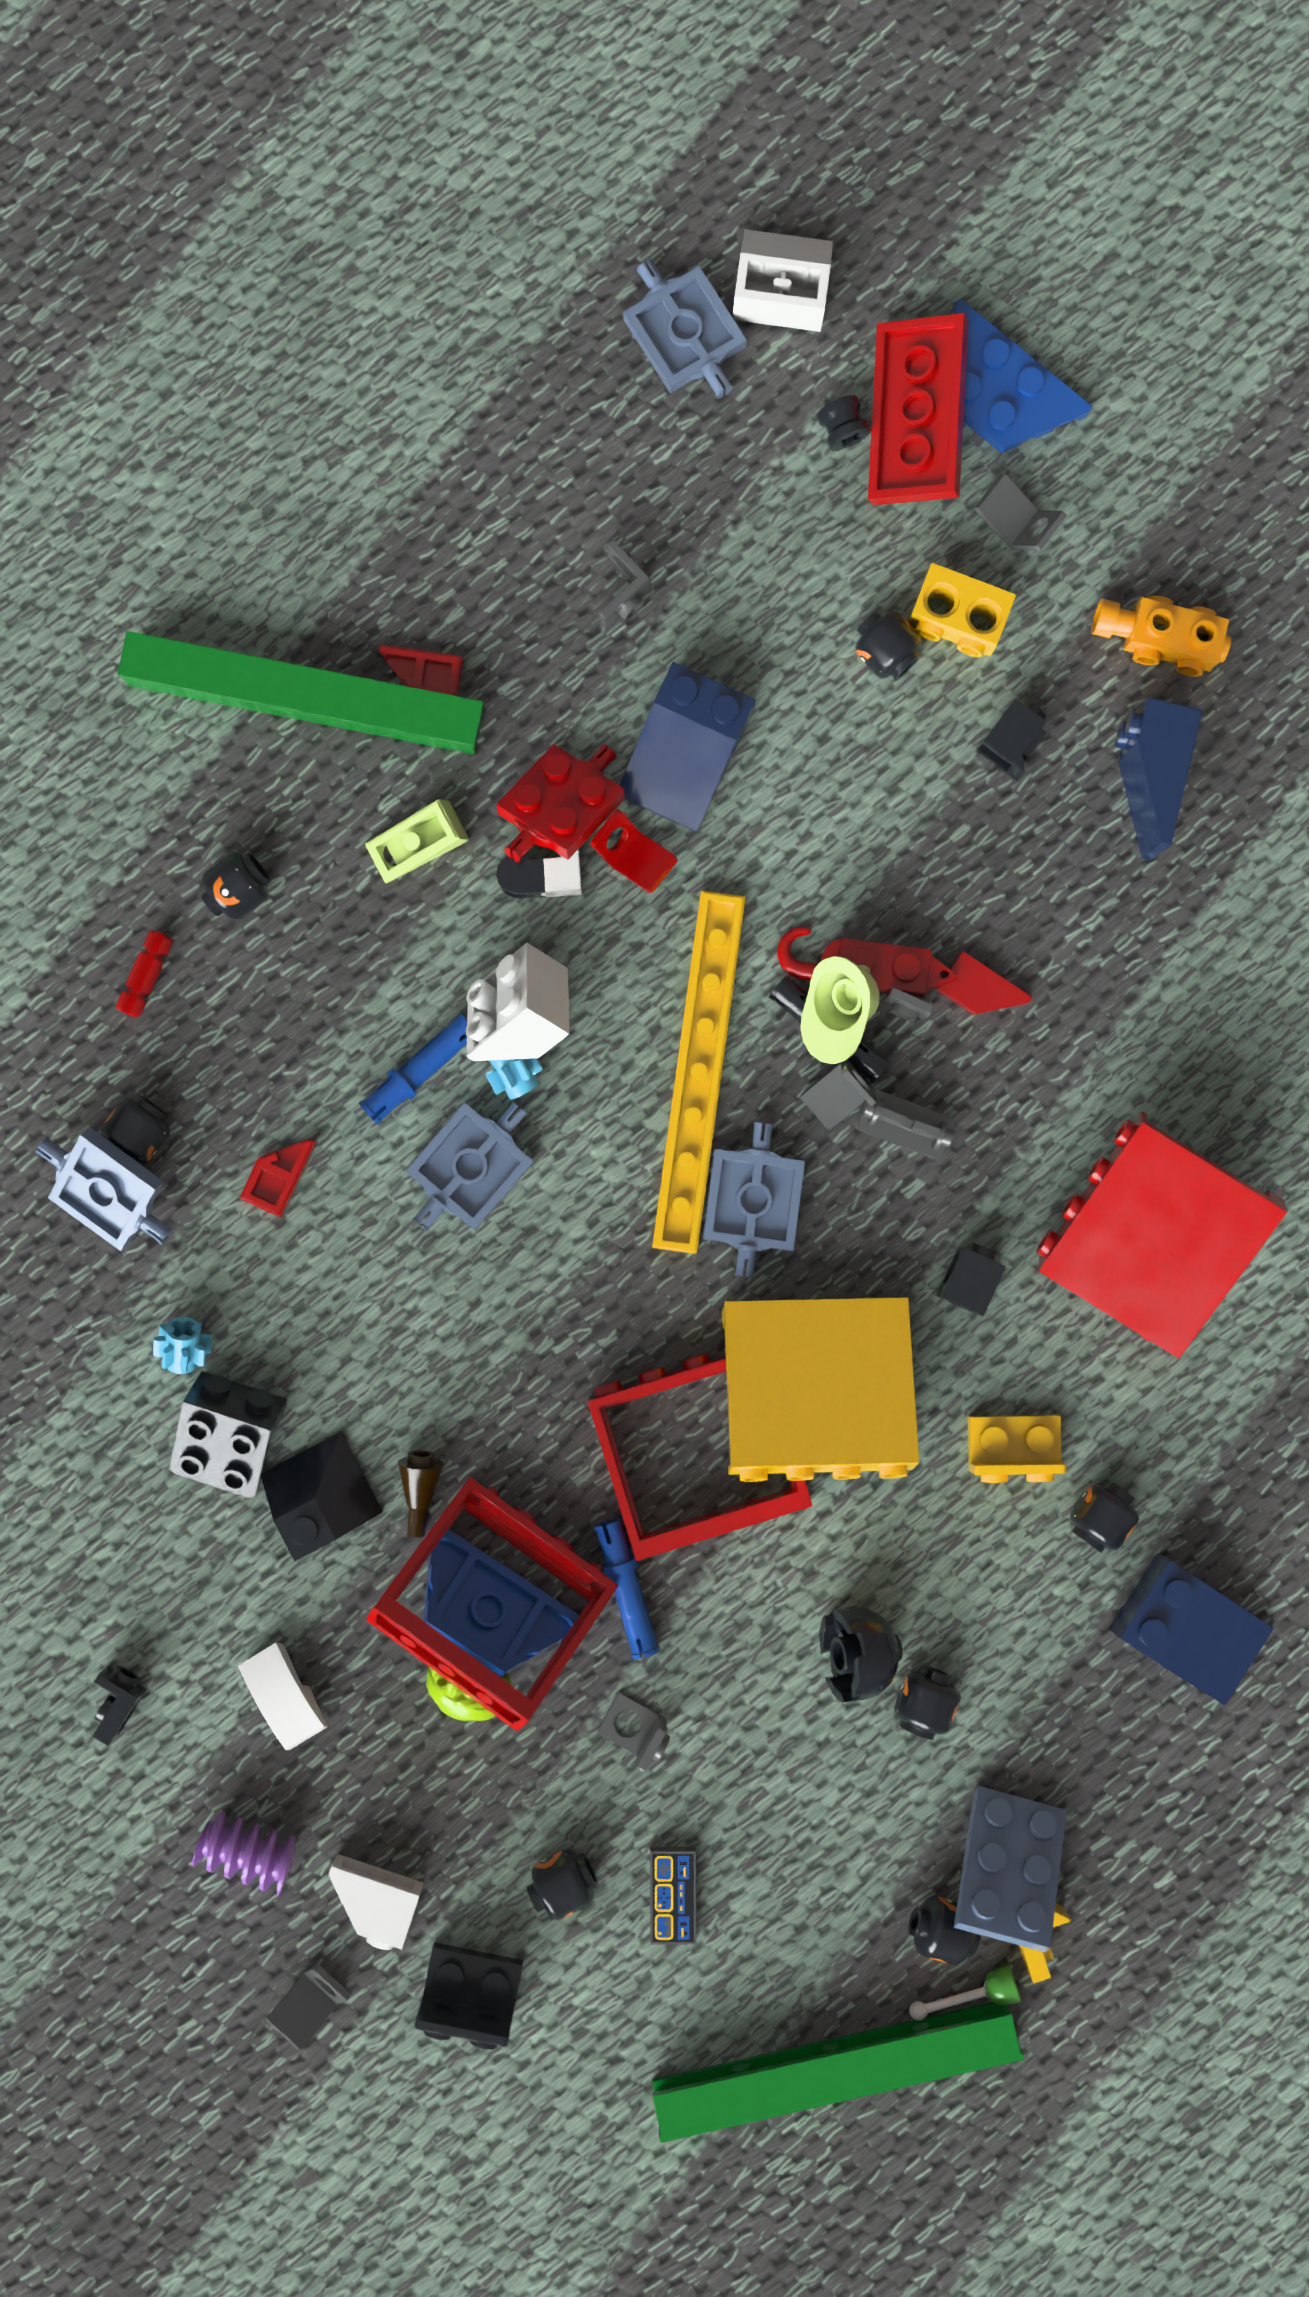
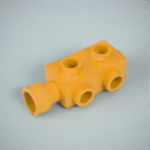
(1175, 643)

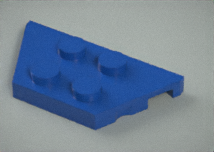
(1009, 391)
(490, 1607)

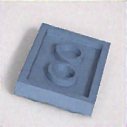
(1011, 1869)

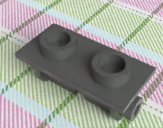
(907, 1125)

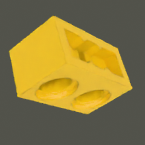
(964, 598)

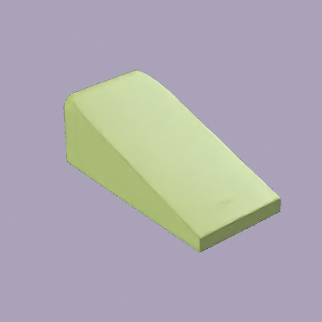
(418, 839)

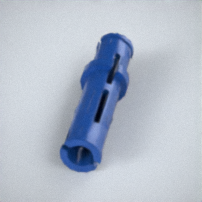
(416, 1070)
(629, 1596)

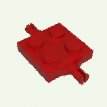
(560, 802)

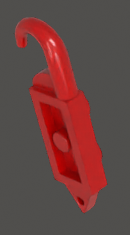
(890, 965)

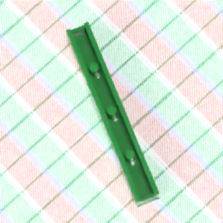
(301, 692)
(835, 2070)

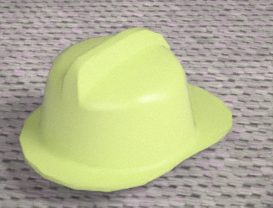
(837, 1009)

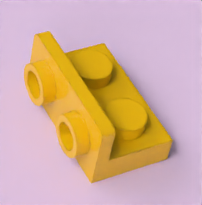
(1015, 1446)

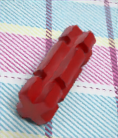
(144, 973)

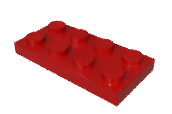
(918, 409)

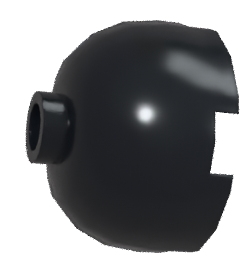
(861, 1653)

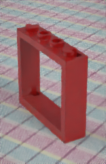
(694, 1529)
(453, 1662)

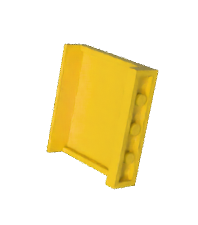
(820, 1388)

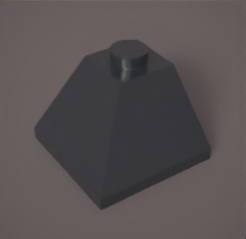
(319, 1496)

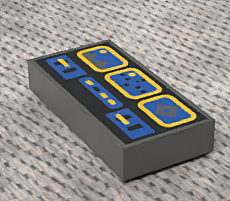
(672, 1895)

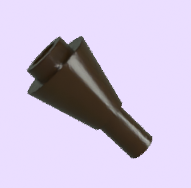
(419, 1480)

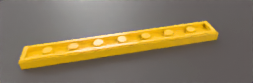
(698, 1072)

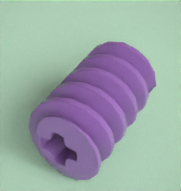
(245, 1852)

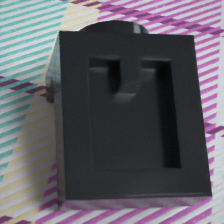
(117, 1711)

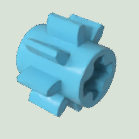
(514, 1076)
(182, 1345)

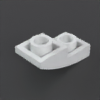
(281, 1696)

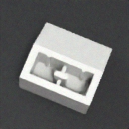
(782, 280)
(518, 1008)

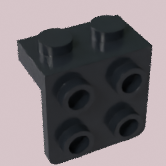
(225, 1433)

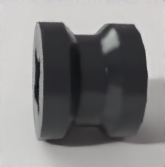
(843, 422)

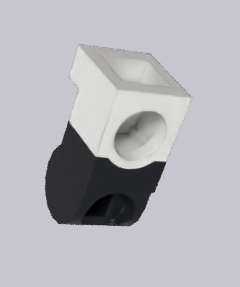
(540, 877)

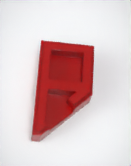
(424, 668)
(980, 988)
(277, 1177)

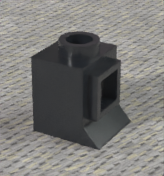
(1014, 737)

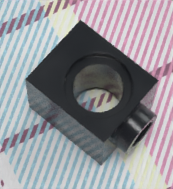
(972, 1279)

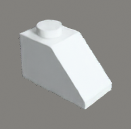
(376, 1900)

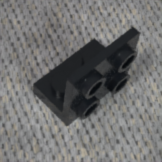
(469, 1996)

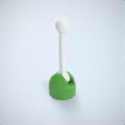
(998, 1987)

